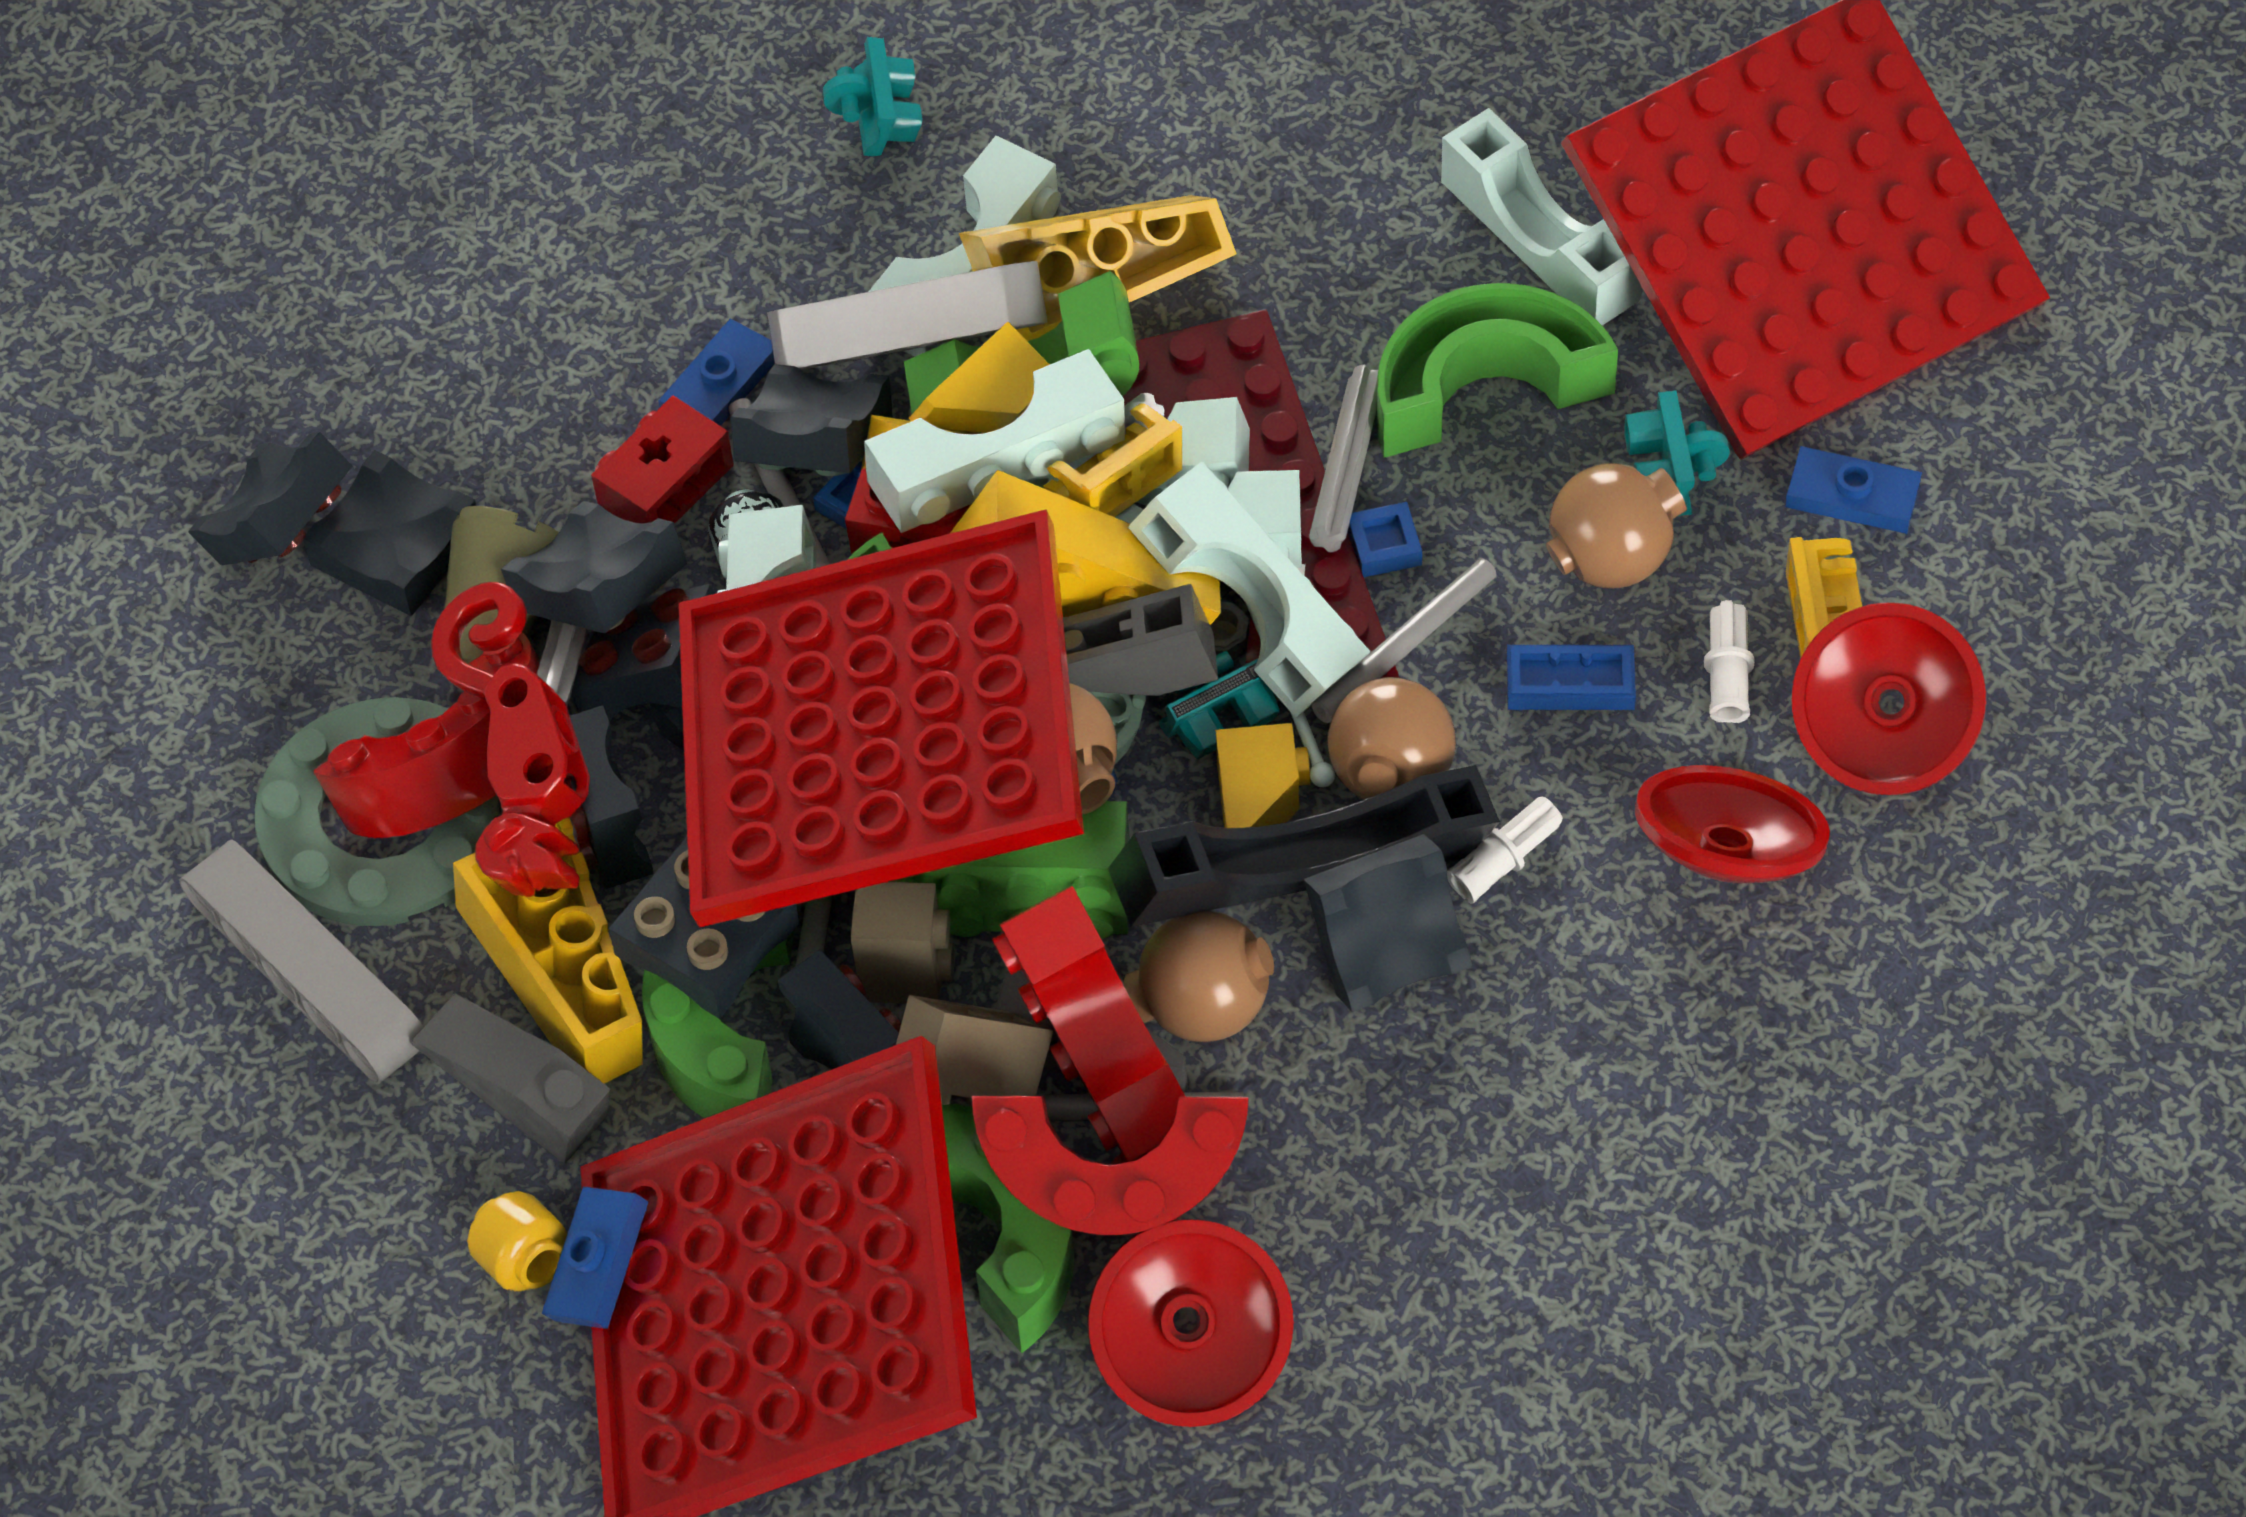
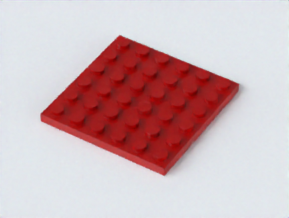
(1804, 222)
(876, 719)
(783, 1291)

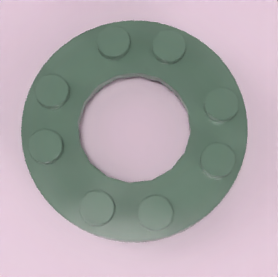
(324, 875)

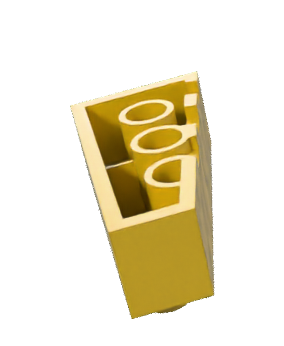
(1139, 243)
(1095, 551)
(558, 963)

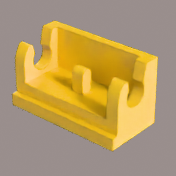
(1127, 469)
(1820, 586)

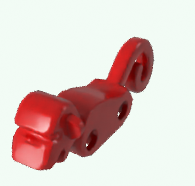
(527, 746)

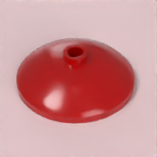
(1861, 660)
(1731, 823)
(1239, 1330)

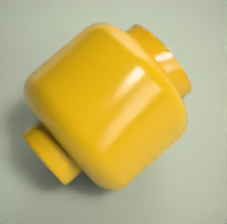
(517, 1241)

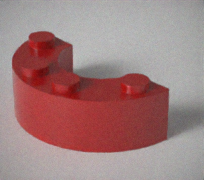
(424, 774)
(1094, 1020)
(1105, 1196)

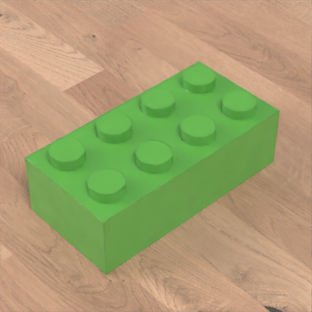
(1004, 885)

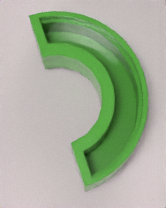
(1093, 318)
(1487, 335)
(699, 1054)
(1033, 1259)

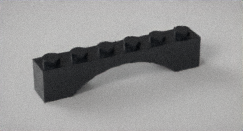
(1210, 868)

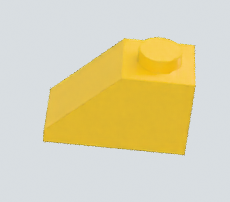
(987, 388)
(1260, 774)

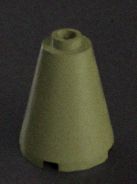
(480, 547)

